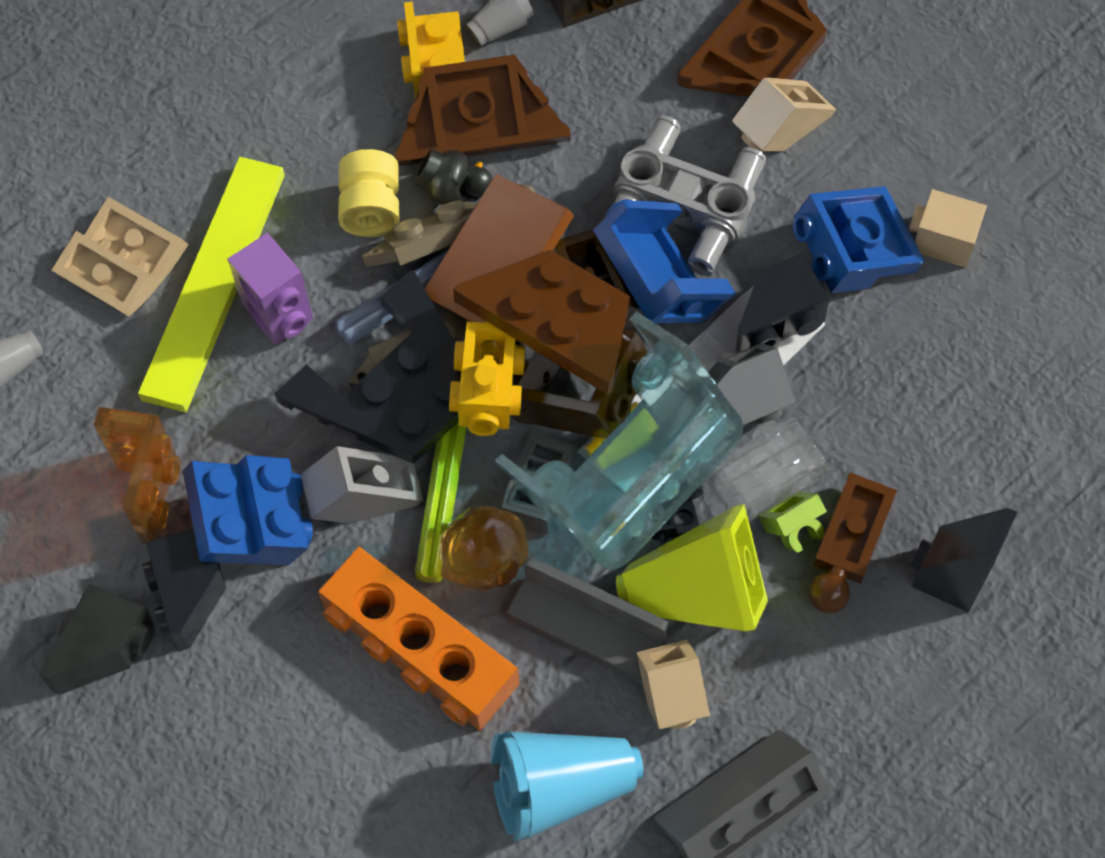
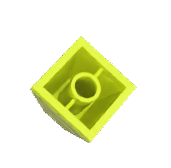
(701, 576)

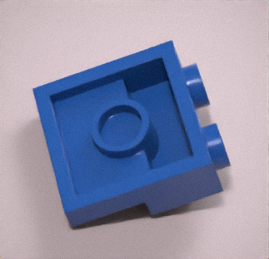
(855, 238)
(247, 511)

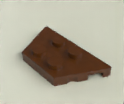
(753, 44)
(478, 111)
(554, 312)

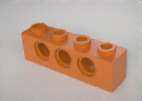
(367, 582)

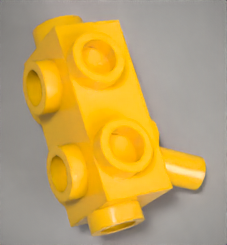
(486, 387)

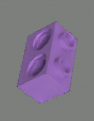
(271, 289)

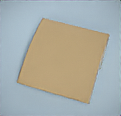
(120, 257)

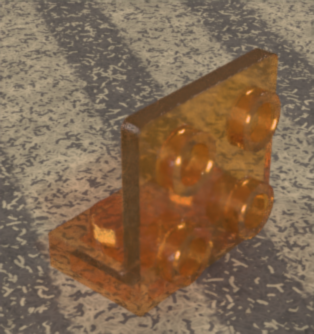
(145, 451)

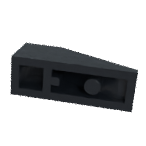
(961, 557)

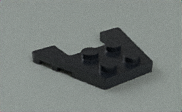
(405, 396)

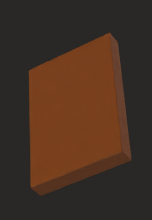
(501, 230)

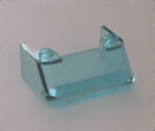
(646, 462)

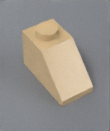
(781, 114)

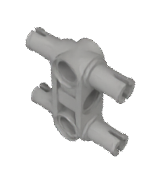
(695, 189)

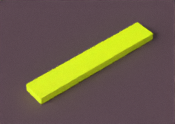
(210, 286)

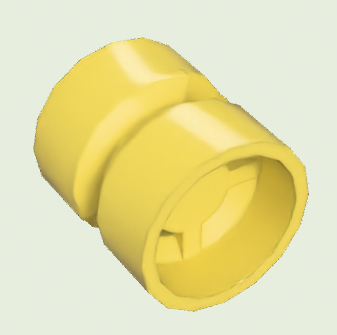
(368, 193)

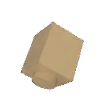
(947, 227)
(673, 685)

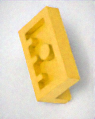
(431, 42)

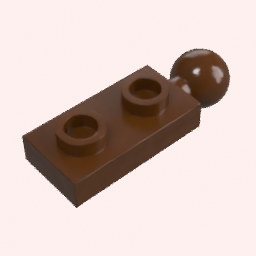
(849, 541)

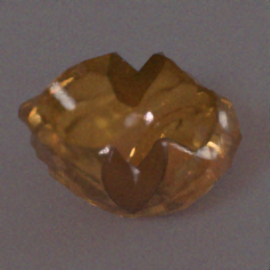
(483, 548)

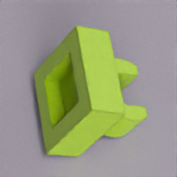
(791, 515)

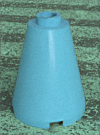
(558, 777)

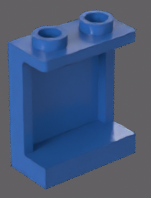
(653, 266)

